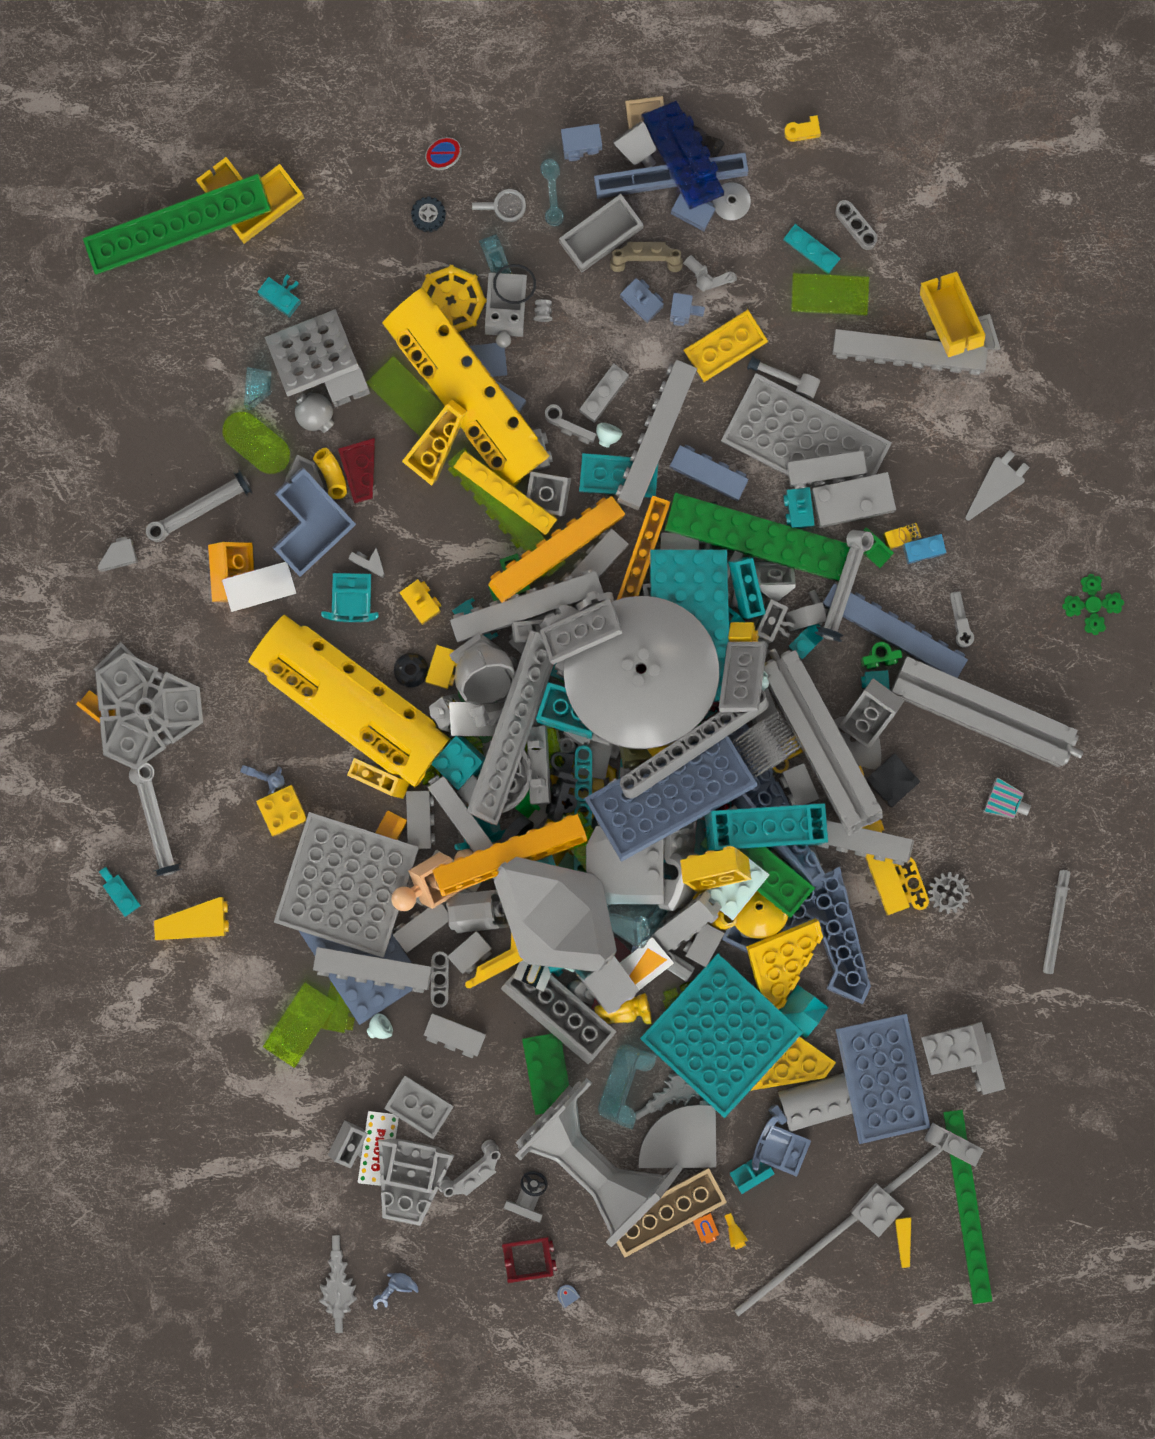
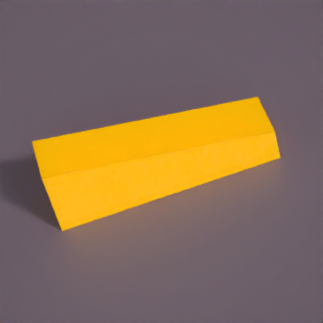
(903, 1230)

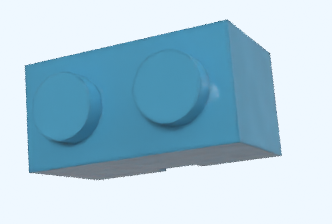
(924, 549)

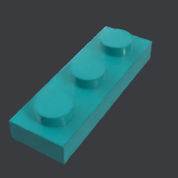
(811, 249)

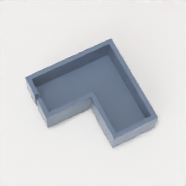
(320, 522)

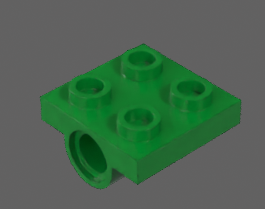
(873, 661)

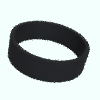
(518, 827)

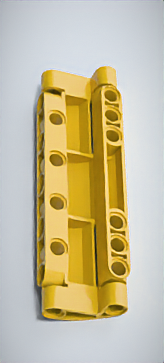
(466, 386)
(349, 700)

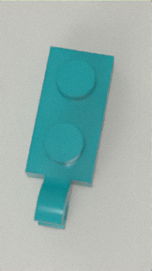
(119, 892)

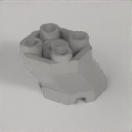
(476, 912)

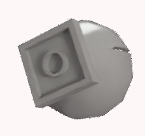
(482, 671)

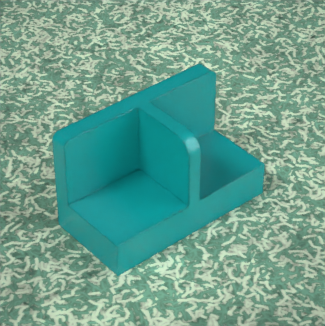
(746, 1177)

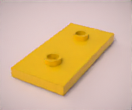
(725, 345)

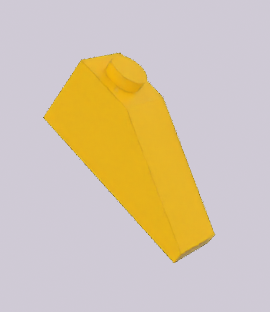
(378, 778)

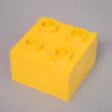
(282, 810)

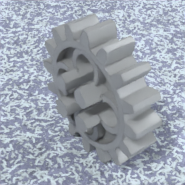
(952, 903)

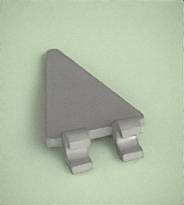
(998, 482)

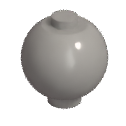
(314, 412)

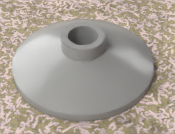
(734, 210)

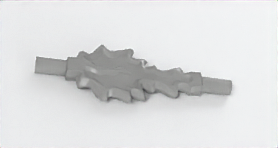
(677, 1091)
(338, 1291)

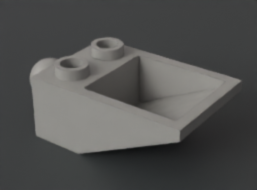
(501, 317)

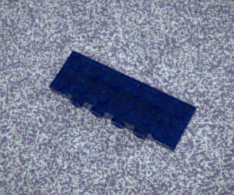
(684, 154)

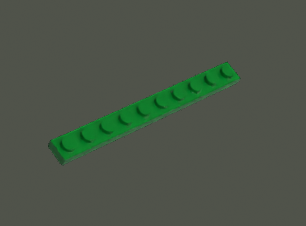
(969, 1215)

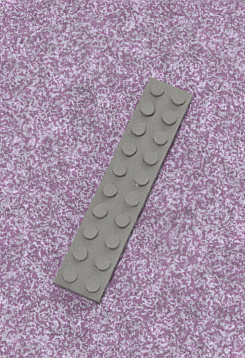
(512, 731)

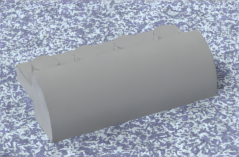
(816, 1102)

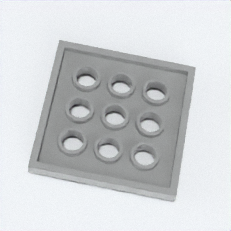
(328, 370)

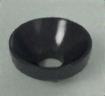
(411, 680)

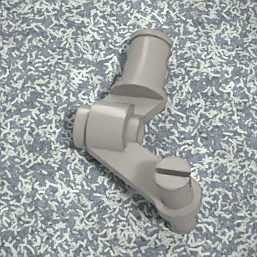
(704, 280)

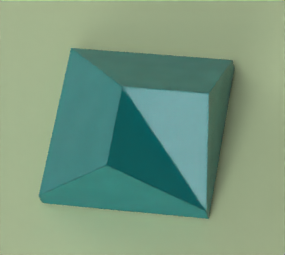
(804, 1010)

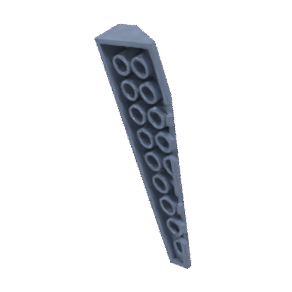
(770, 794)

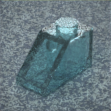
(494, 254)

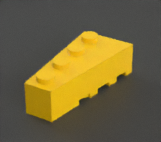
(434, 445)

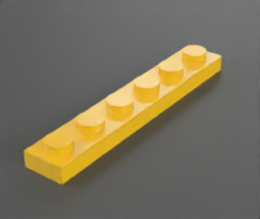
(505, 493)

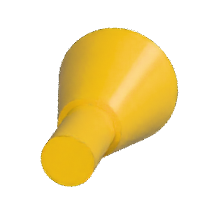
(736, 1236)

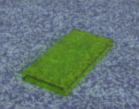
(830, 294)
(406, 396)
(299, 1025)

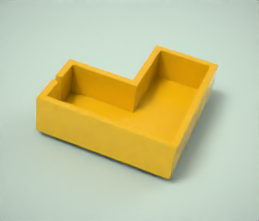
(279, 188)

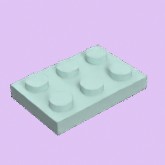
(735, 896)

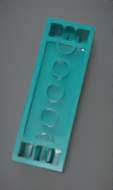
(767, 827)

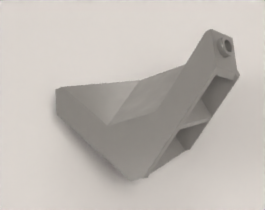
(556, 915)

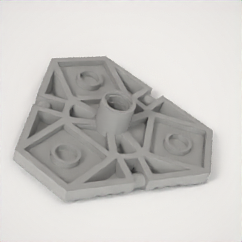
(131, 735)

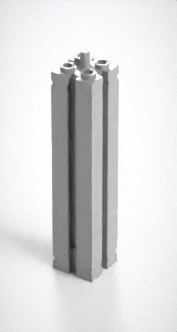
(985, 713)
(821, 741)

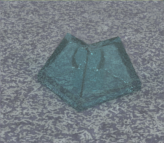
(256, 387)

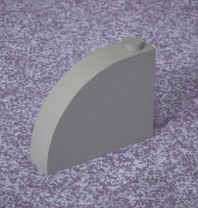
(682, 1138)

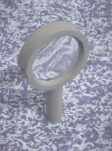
(508, 205)

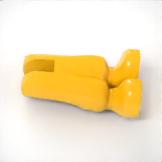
(628, 1011)

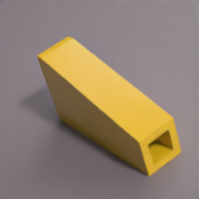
(195, 922)

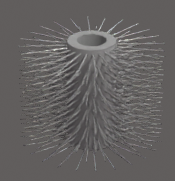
(767, 744)

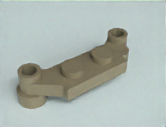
(646, 252)

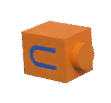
(706, 1228)

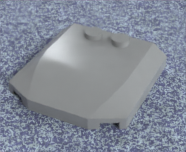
(632, 880)

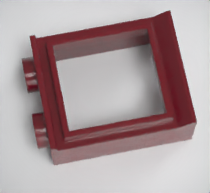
(509, 1261)

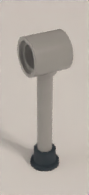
(806, 385)

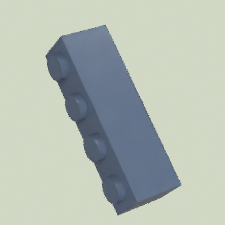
(708, 472)

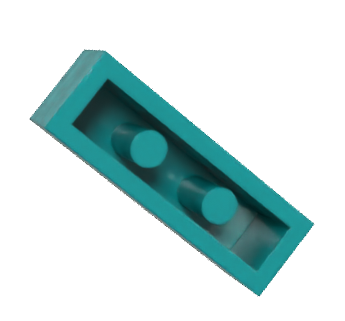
(746, 587)

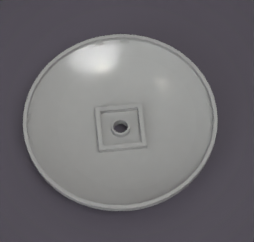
(649, 706)

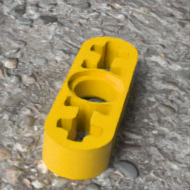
(913, 867)

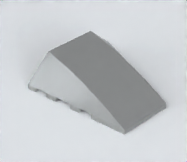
(410, 1178)

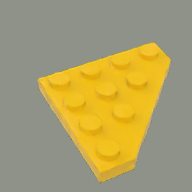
(781, 958)
(798, 1064)

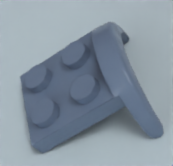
(780, 1148)

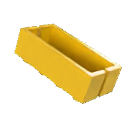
(952, 314)

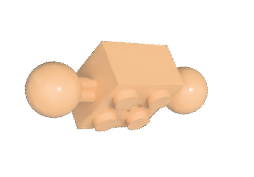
(425, 884)

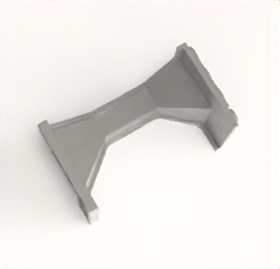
(618, 1193)

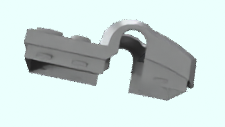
(676, 848)

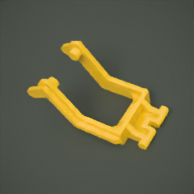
(496, 965)

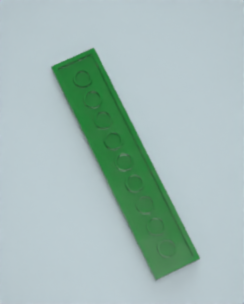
(177, 224)
(757, 537)

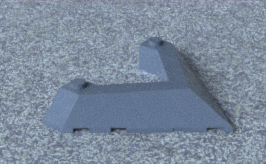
(840, 939)

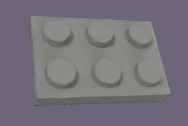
(419, 1107)

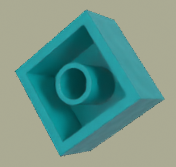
(459, 761)

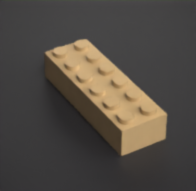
(676, 1208)

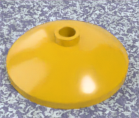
(760, 923)

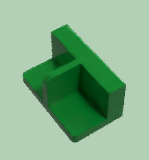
(879, 551)

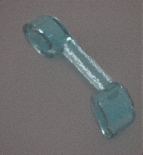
(553, 215)

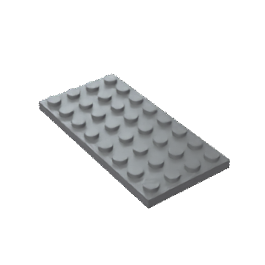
(786, 428)

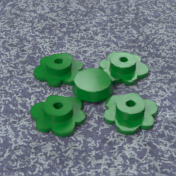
(1093, 604)

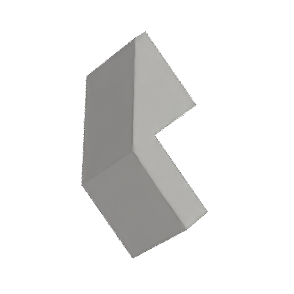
(806, 616)

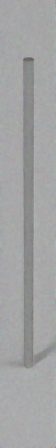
(832, 1235)

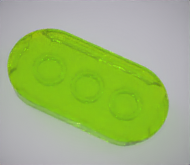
(256, 442)

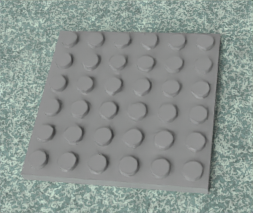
(345, 884)

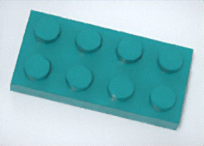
(605, 473)

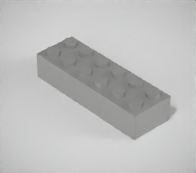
(563, 1016)

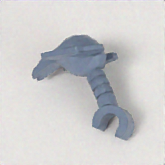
(274, 780)
(397, 1282)

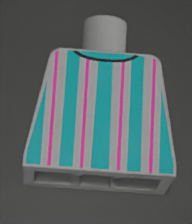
(1005, 801)

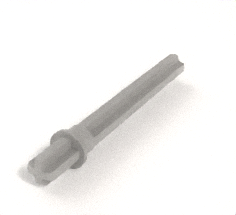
(1056, 921)

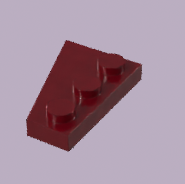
(359, 469)

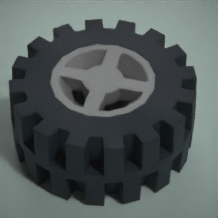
(424, 210)

